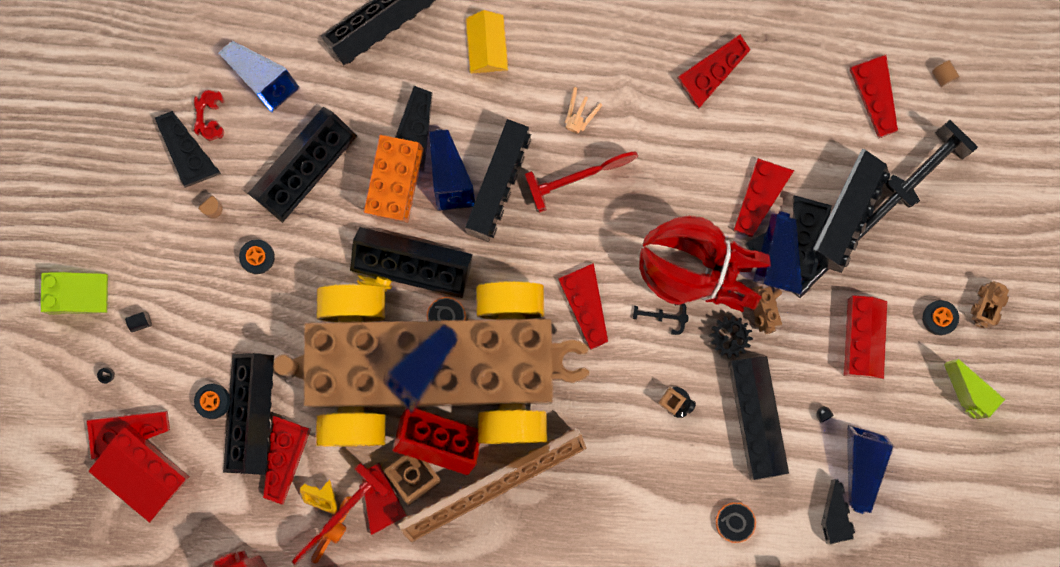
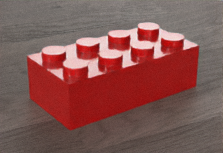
(437, 441)

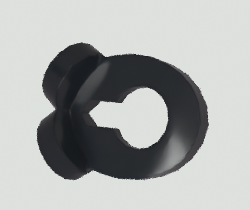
(689, 404)

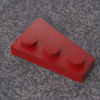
(382, 510)

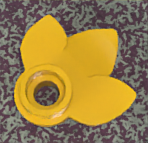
(379, 281)

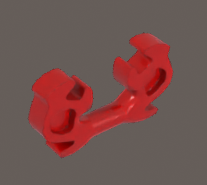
(209, 131)

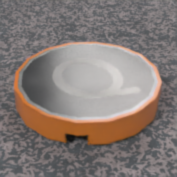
(446, 310)
(735, 522)

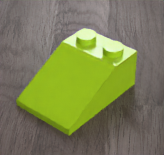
(74, 293)
(972, 391)

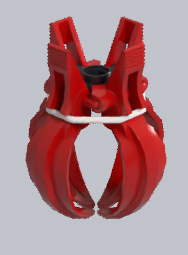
(708, 244)

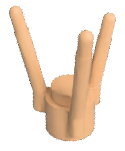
(575, 122)

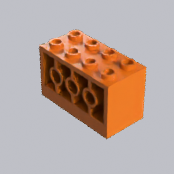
(394, 179)

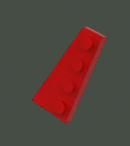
(709, 73)
(876, 93)
(763, 189)
(584, 299)
(104, 430)
(285, 453)

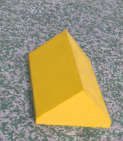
(486, 42)

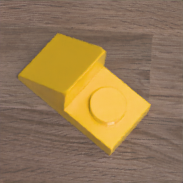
(320, 498)

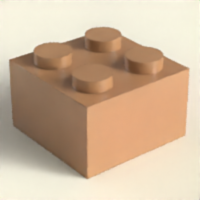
(412, 478)

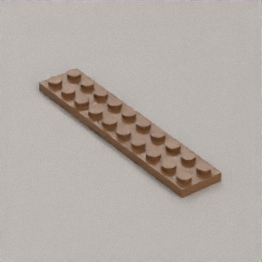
(492, 486)

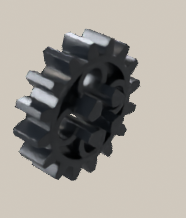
(719, 340)

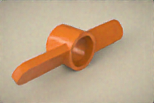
(334, 536)

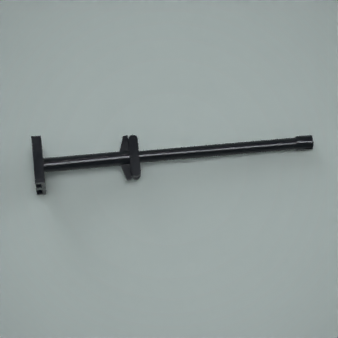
(903, 191)

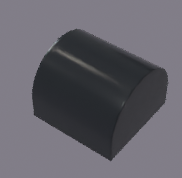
(138, 321)

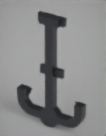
(682, 318)

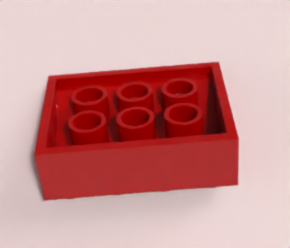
(138, 473)

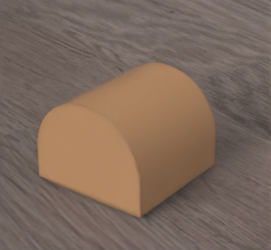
(945, 73)
(211, 207)
(671, 401)

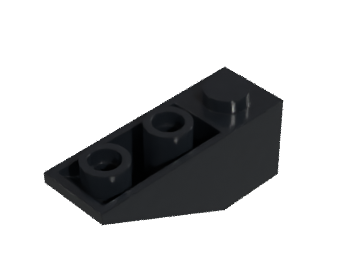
(835, 516)

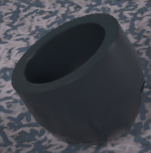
(105, 378)
(824, 414)

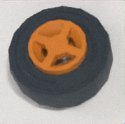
(251, 253)
(947, 315)
(205, 399)

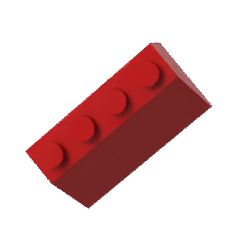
(865, 337)

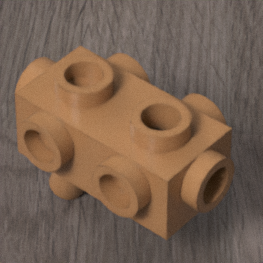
(992, 299)
(766, 312)

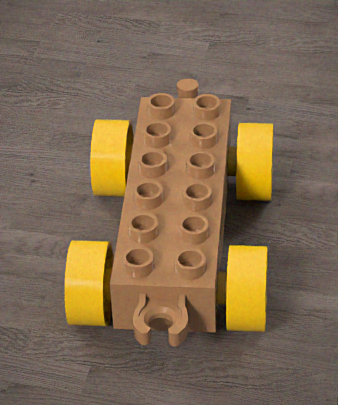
(492, 363)

